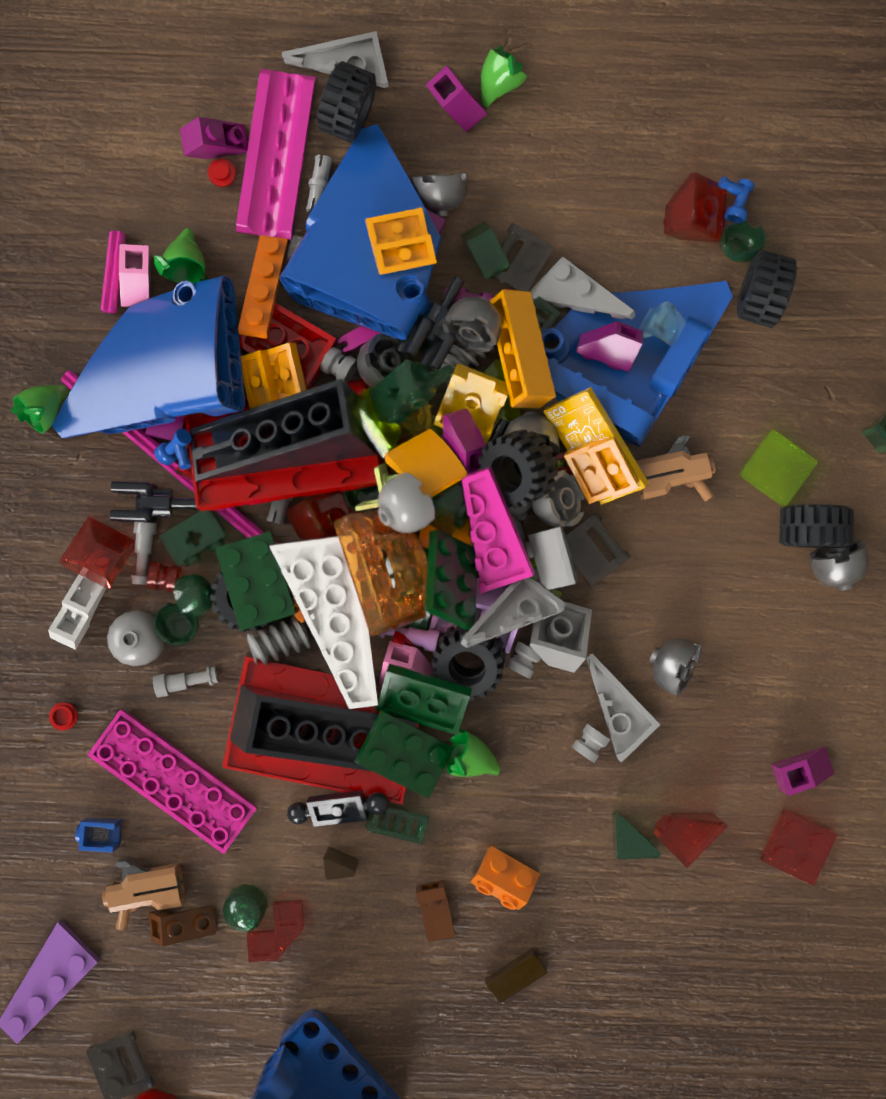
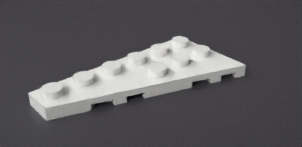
(333, 613)

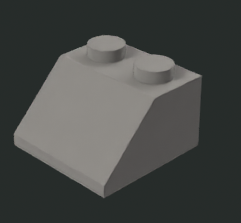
(551, 558)

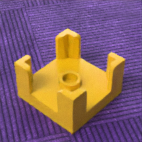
(478, 394)

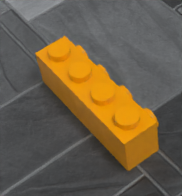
(522, 351)

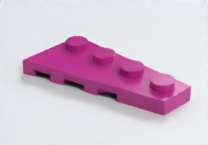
(497, 544)

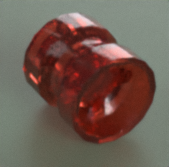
(163, 576)

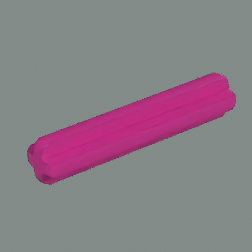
(111, 283)

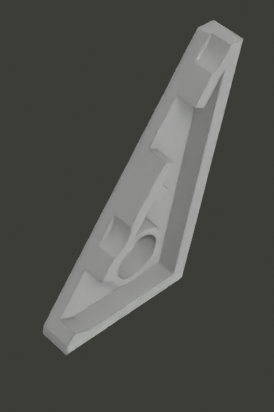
(356, 50)
(570, 287)
(516, 607)
(624, 716)

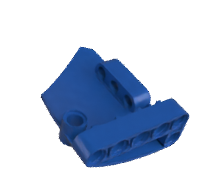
(335, 260)
(161, 363)
(636, 396)
(314, 1070)

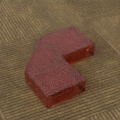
(271, 944)

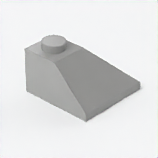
(563, 637)

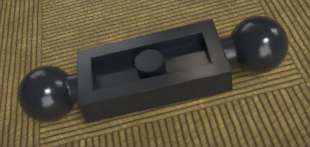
(338, 808)

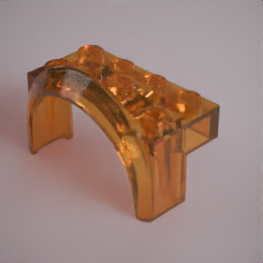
(381, 603)

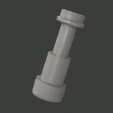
(143, 548)
(165, 684)

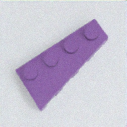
(52, 975)

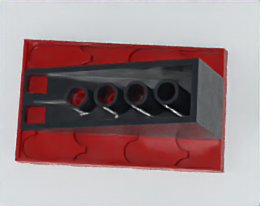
(282, 449)
(301, 731)

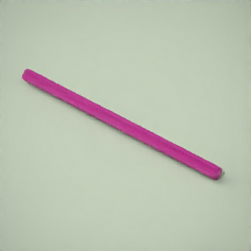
(149, 445)

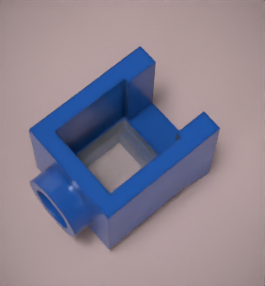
(98, 834)

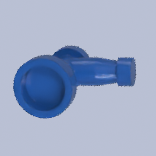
(737, 212)
(168, 453)

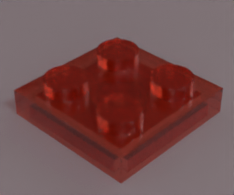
(798, 847)

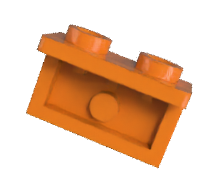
(505, 879)

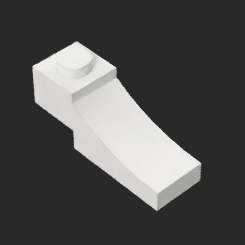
(76, 612)

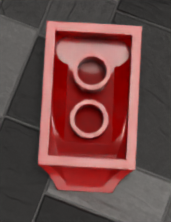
(290, 328)

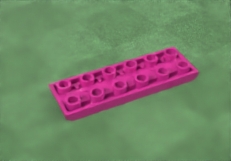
(275, 154)
(172, 780)

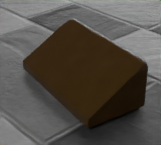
(339, 864)
(515, 976)

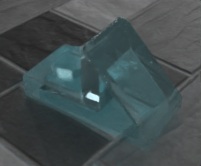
(663, 322)

